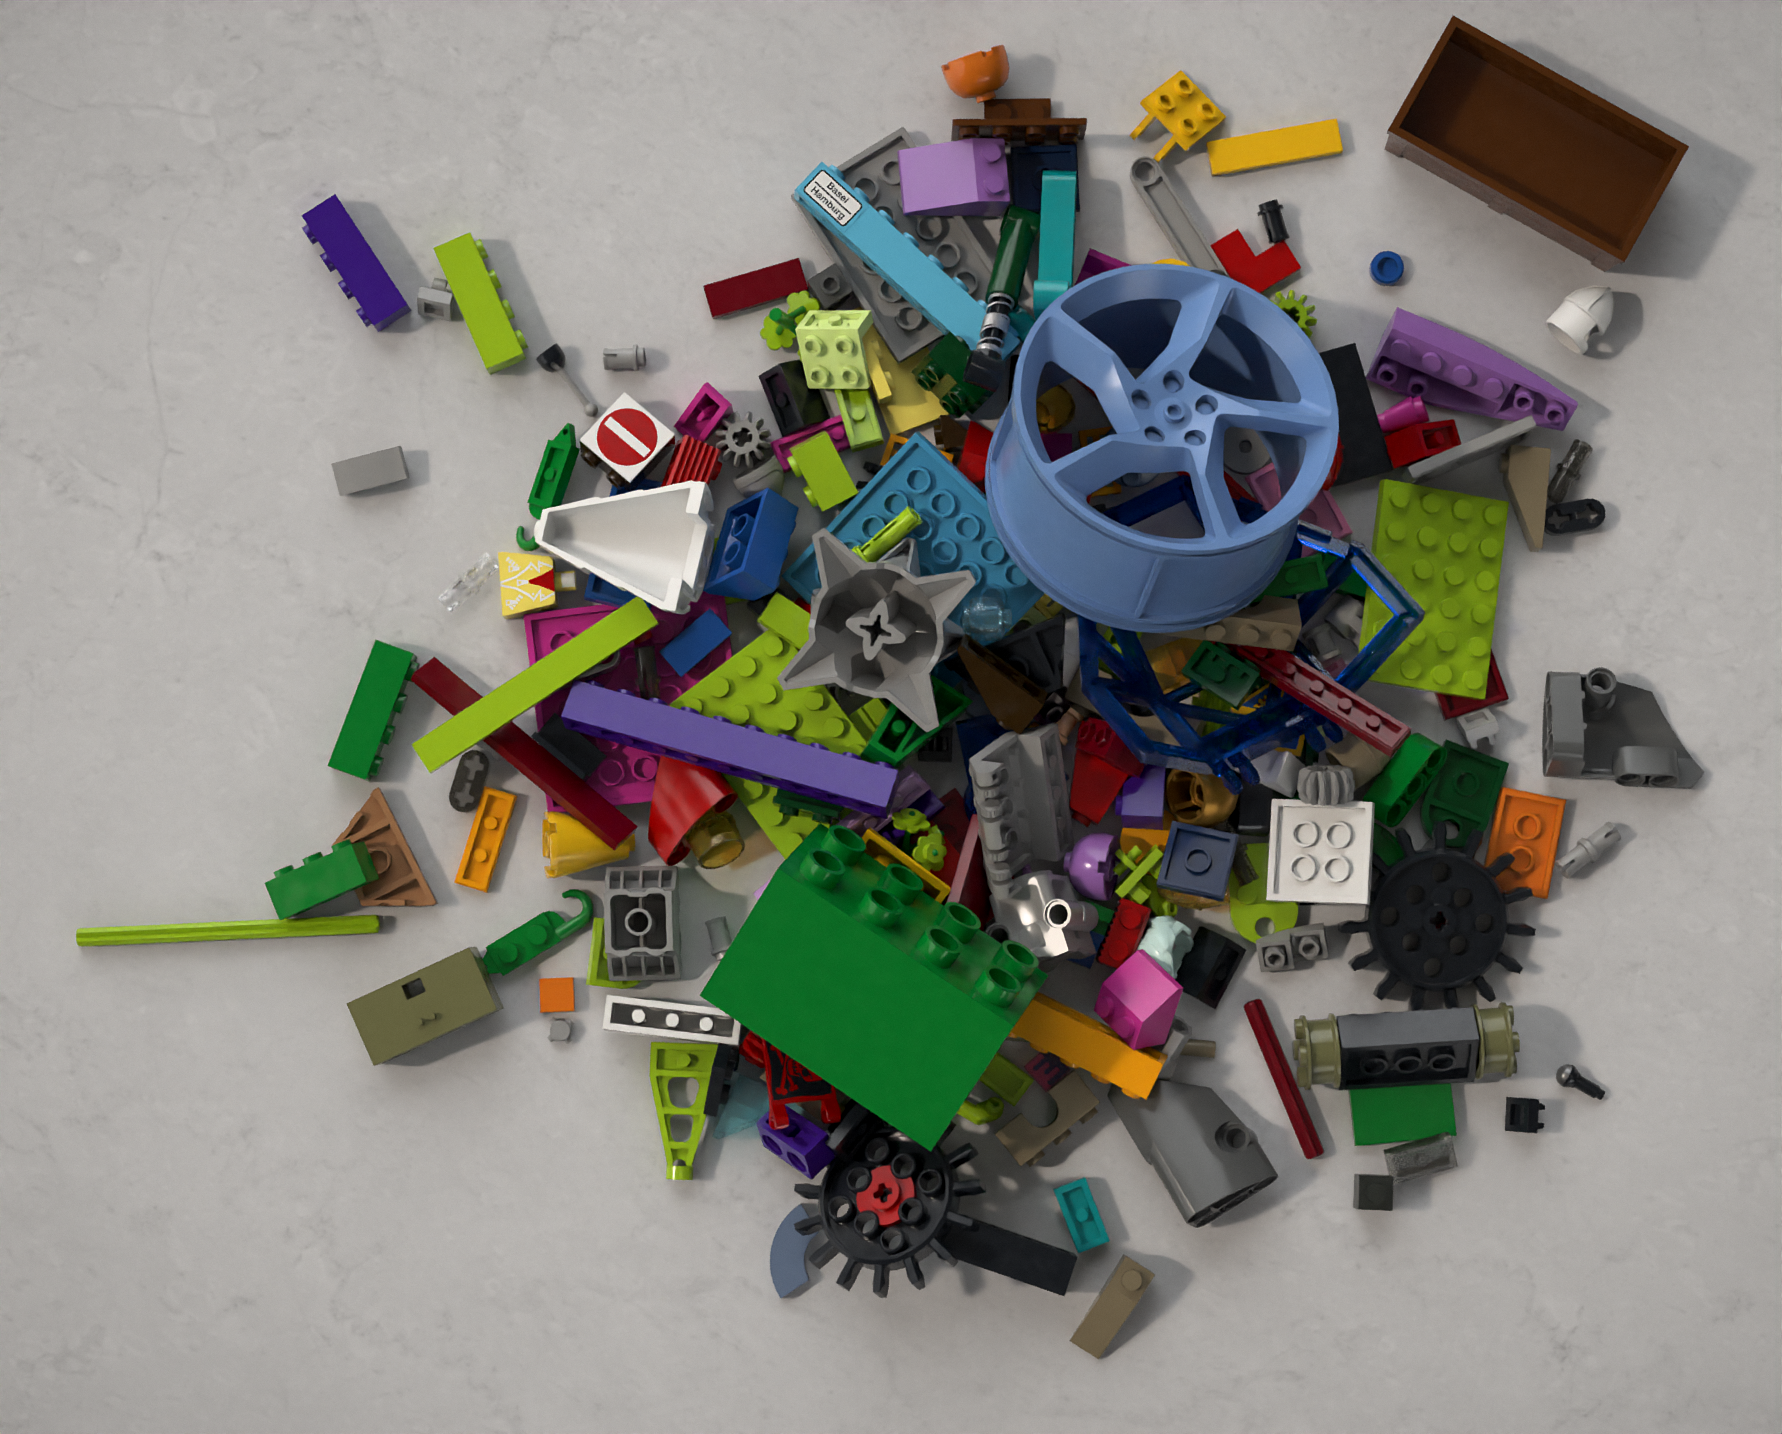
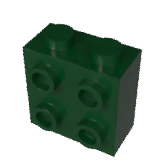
(943, 374)

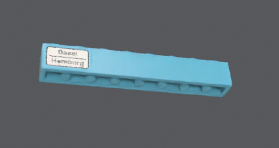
(895, 256)

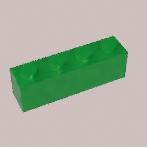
(373, 711)

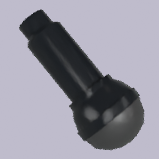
(1570, 1077)

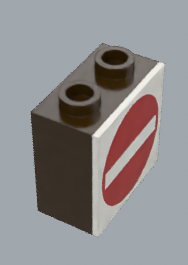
(626, 443)

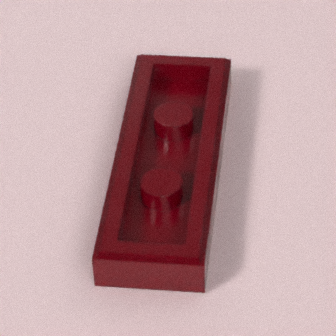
(755, 288)

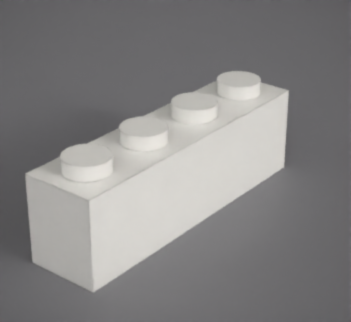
(670, 1021)

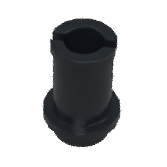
(1273, 221)

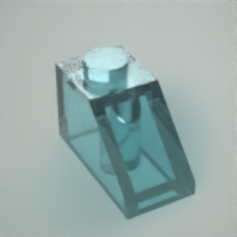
(744, 1108)

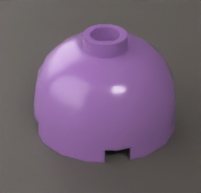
(1092, 865)

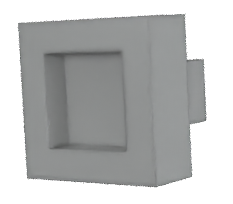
(436, 301)
(1478, 725)

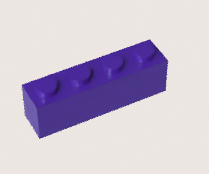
(355, 262)

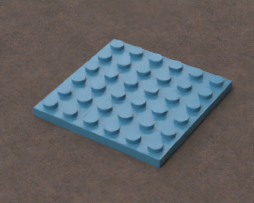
(952, 538)

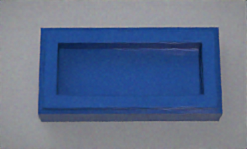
(695, 642)

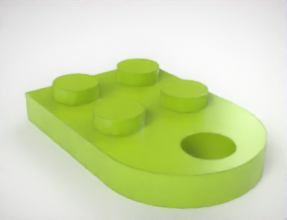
(1250, 903)

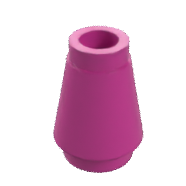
(1403, 415)

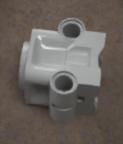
(1045, 919)

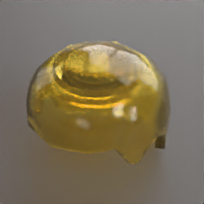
(1054, 410)

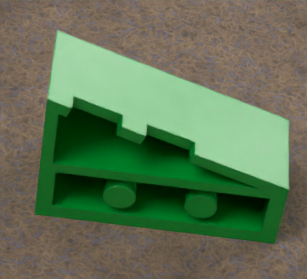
(900, 737)

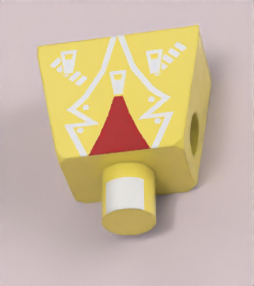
(531, 583)

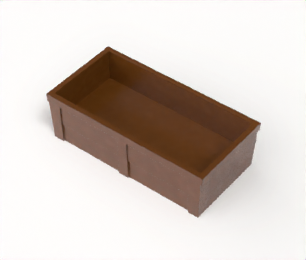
(1534, 145)

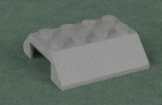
(1020, 804)

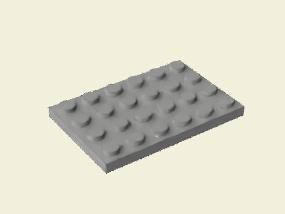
(944, 237)

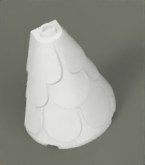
(639, 541)

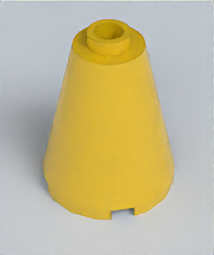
(575, 847)

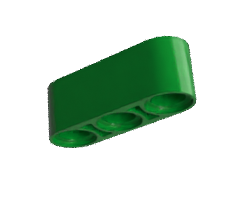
(1405, 778)

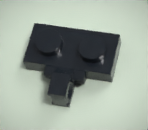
(724, 1065)

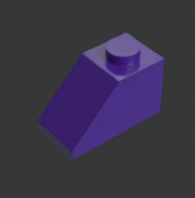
(1143, 799)

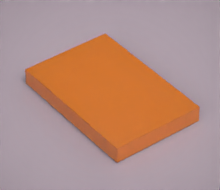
(1529, 830)

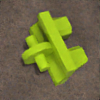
(1130, 884)

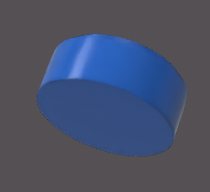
(1386, 268)

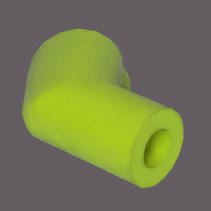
(1157, 903)
(982, 1112)

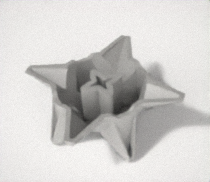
(874, 654)

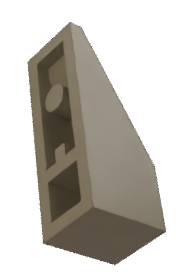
(1527, 488)
(1112, 1306)

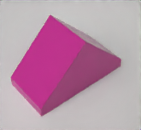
(704, 414)

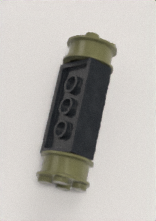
(1405, 1047)

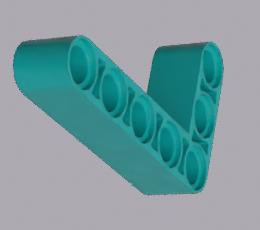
(1056, 238)

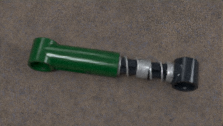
(1002, 296)

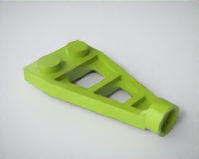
(687, 1061)

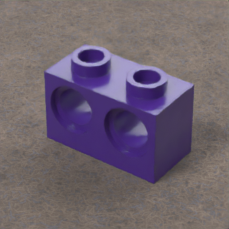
(799, 1144)

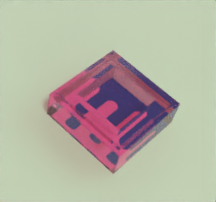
(1046, 1069)

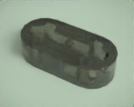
(461, 780)

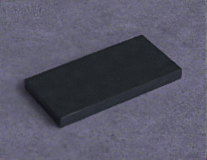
(1359, 426)

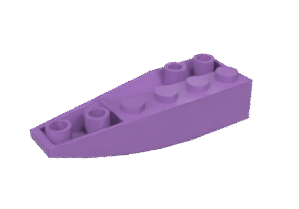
(1463, 374)

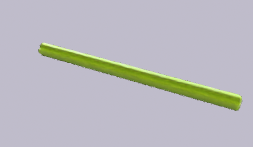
(227, 930)

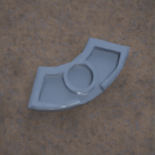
(788, 1253)

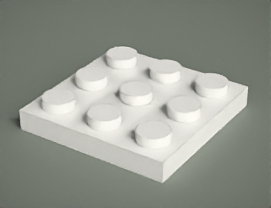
(1320, 852)

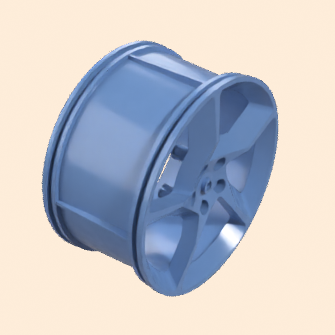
(1211, 364)

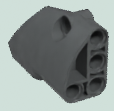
(1610, 733)
(1190, 1144)

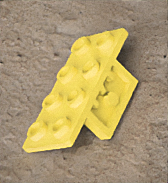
(898, 394)

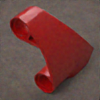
(679, 801)

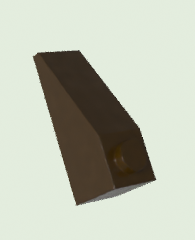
(1006, 691)

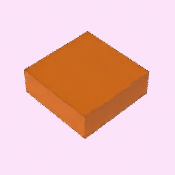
(557, 994)

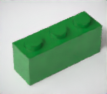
(321, 879)

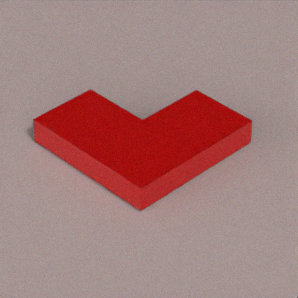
(1259, 271)

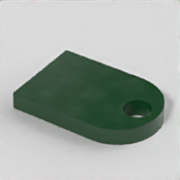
(1463, 792)

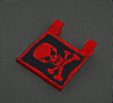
(794, 1083)

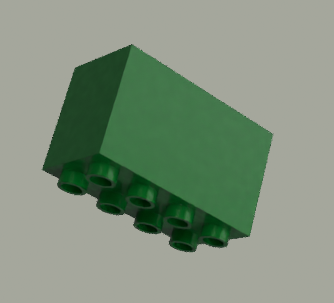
(874, 983)

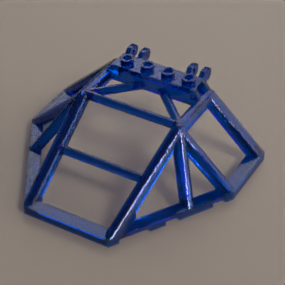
(1281, 717)

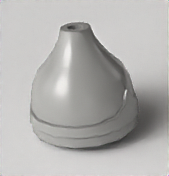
(761, 476)

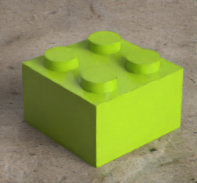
(822, 470)

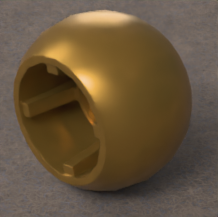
(1198, 798)

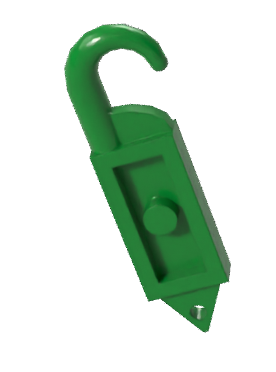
(551, 479)
(535, 936)

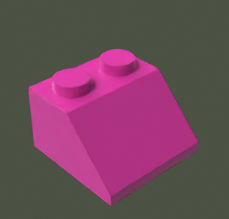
(1139, 1001)

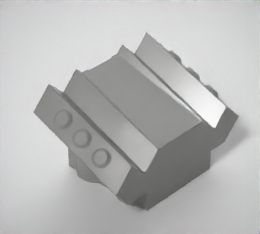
(642, 923)

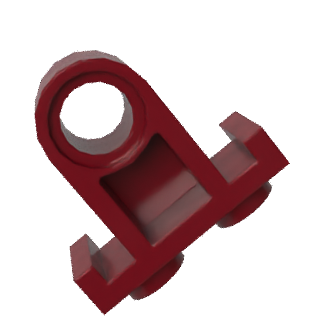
(1102, 742)

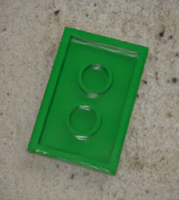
(1401, 1113)

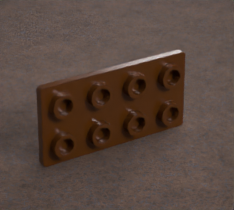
(1020, 121)

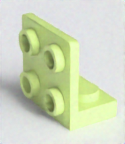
(834, 348)

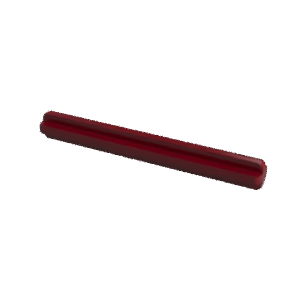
(1283, 1079)

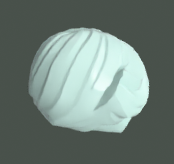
(1160, 939)

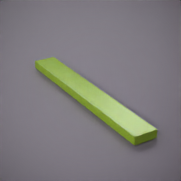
(534, 684)

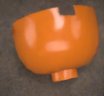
(978, 74)

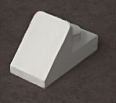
(1278, 771)

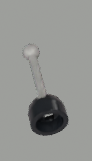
(553, 361)

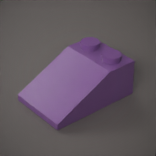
(955, 178)

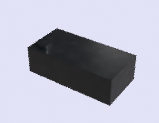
(1013, 1256)

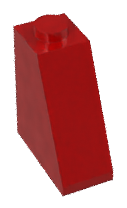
(1092, 787)

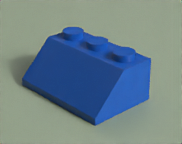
(752, 547)

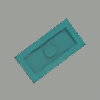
(1081, 1215)

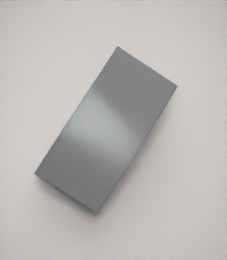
(370, 470)
(1295, 944)

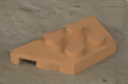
(398, 871)

